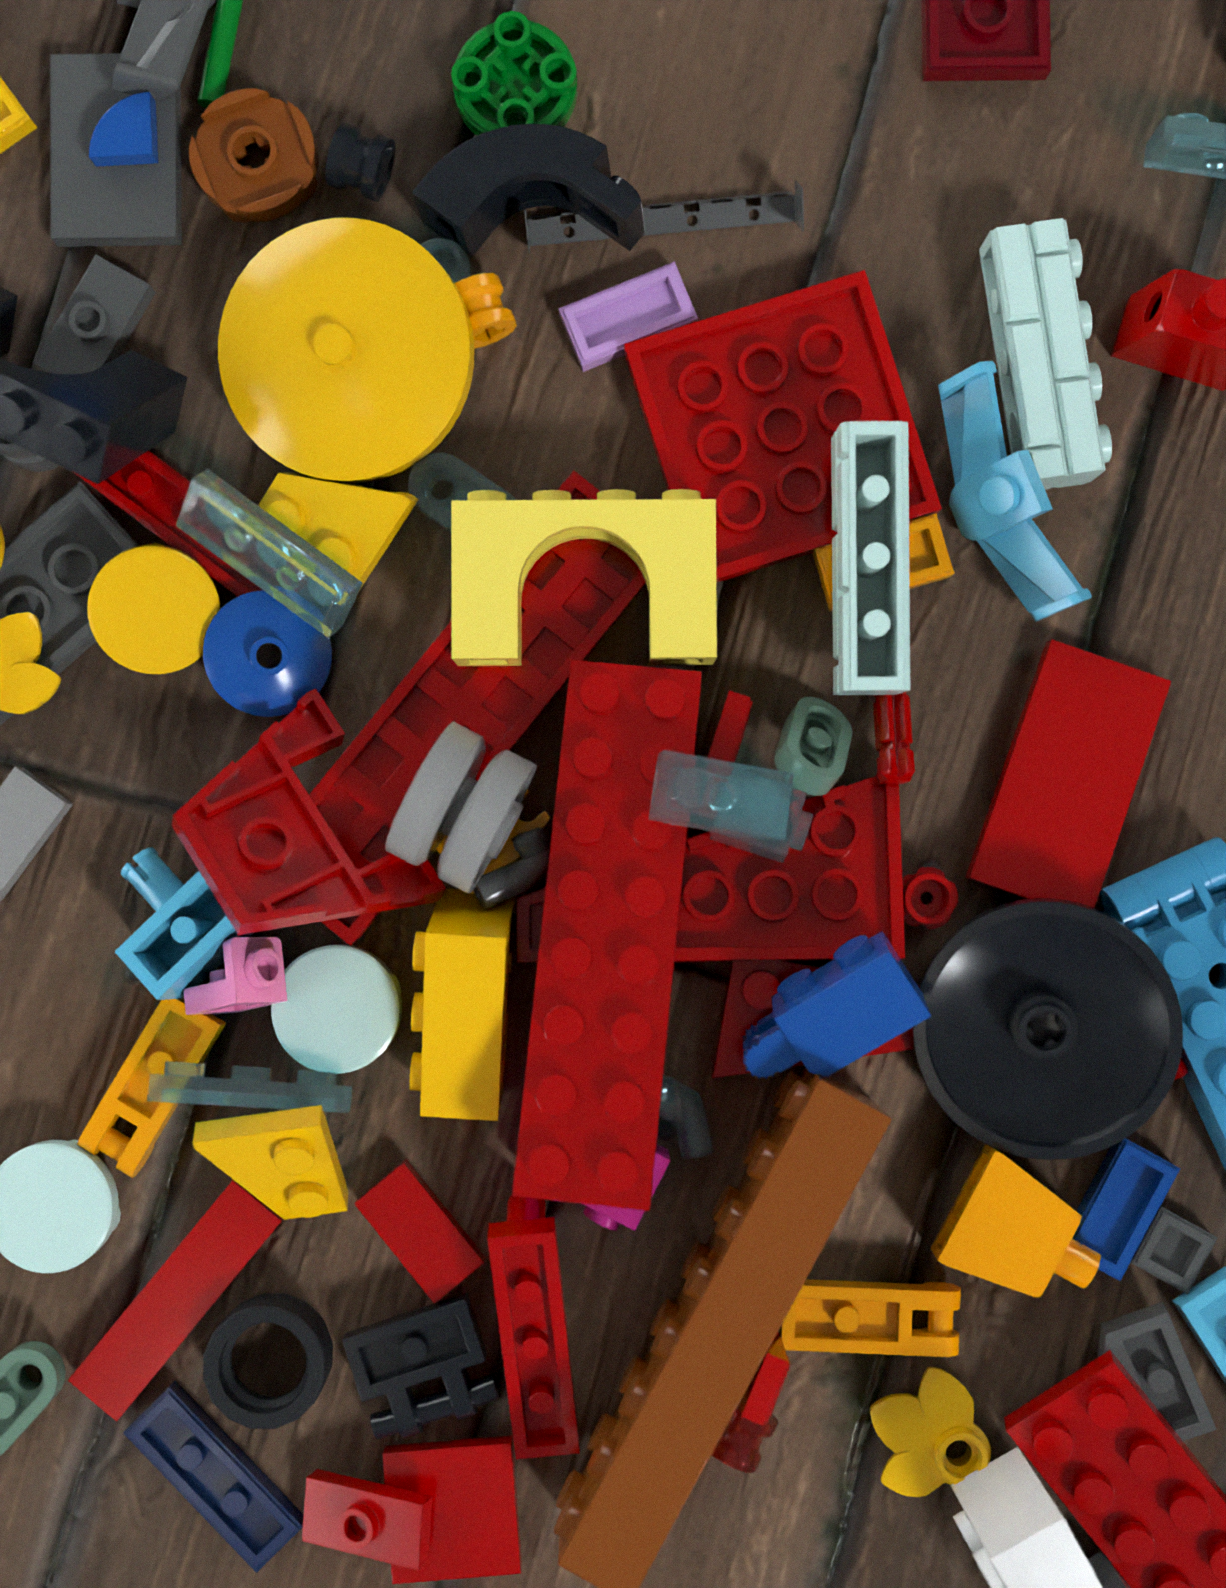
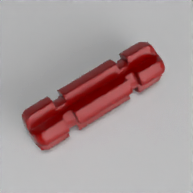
(893, 738)

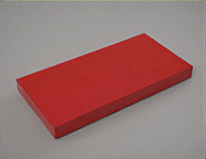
(1068, 776)

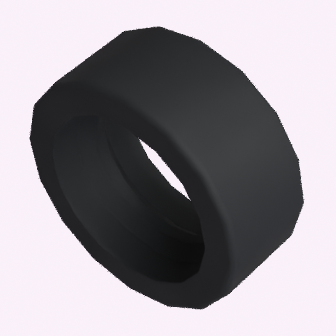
(233, 1396)

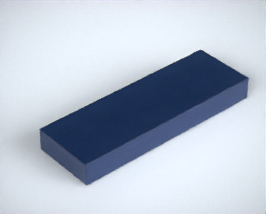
(215, 1476)

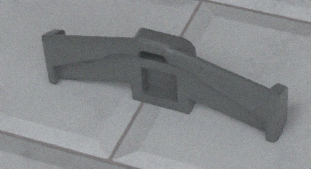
(159, 45)

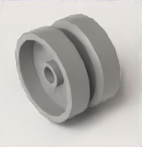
(454, 804)

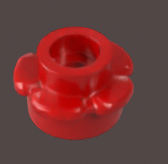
(943, 895)

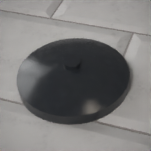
(1048, 1029)

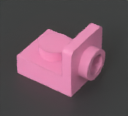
(250, 978)

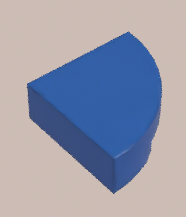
(126, 133)

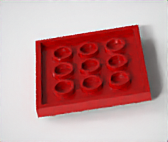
(751, 412)

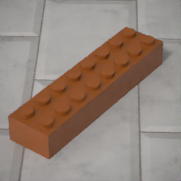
(716, 1329)

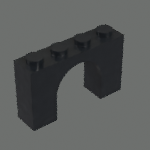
(87, 419)

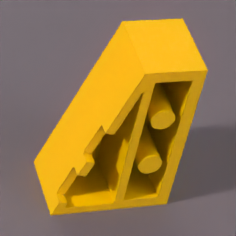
(462, 1008)

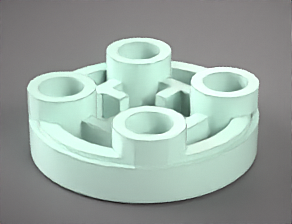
(338, 1008)
(55, 1206)

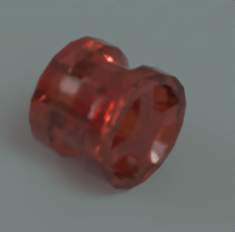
(742, 1441)

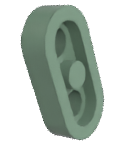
(814, 745)
(19, 1396)

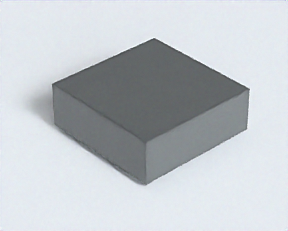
(1174, 1249)

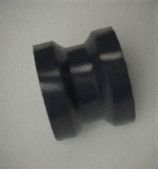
(360, 161)

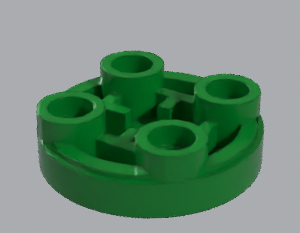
(514, 76)

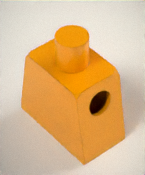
(1013, 1230)

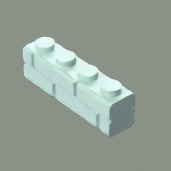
(1043, 351)
(870, 558)

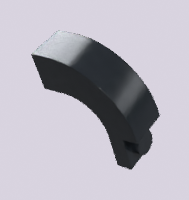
(532, 167)

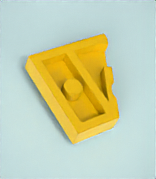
(339, 518)
(279, 1159)

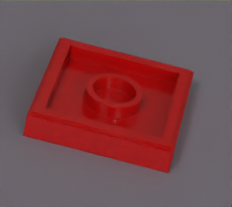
(472, 1506)

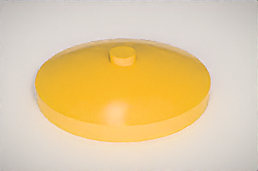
(346, 350)

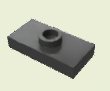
(95, 320)

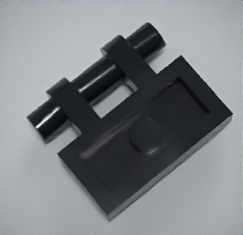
(415, 1349)

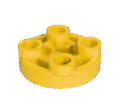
(152, 608)

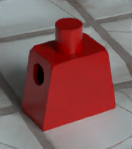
(1185, 328)

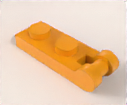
(166, 1037)
(872, 1318)

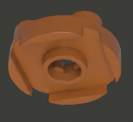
(220, 144)

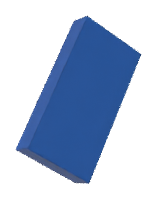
(1123, 1204)

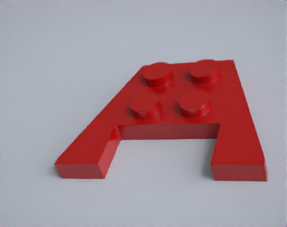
(271, 848)

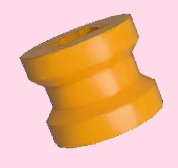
(486, 312)

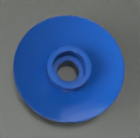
(232, 649)

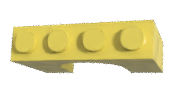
(502, 540)

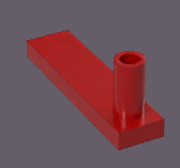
(533, 1331)

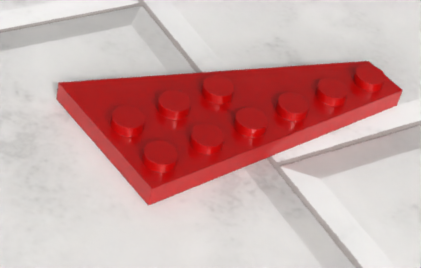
(794, 910)

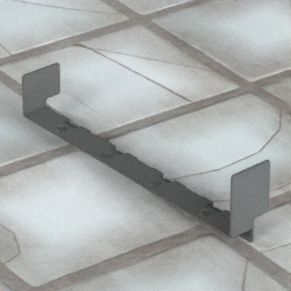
(674, 219)

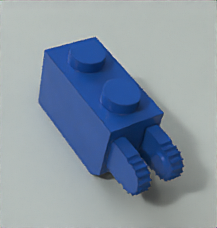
(836, 1011)

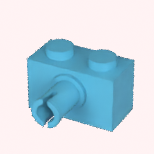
(182, 936)

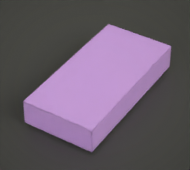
(625, 313)

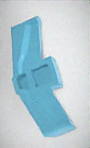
(1001, 495)

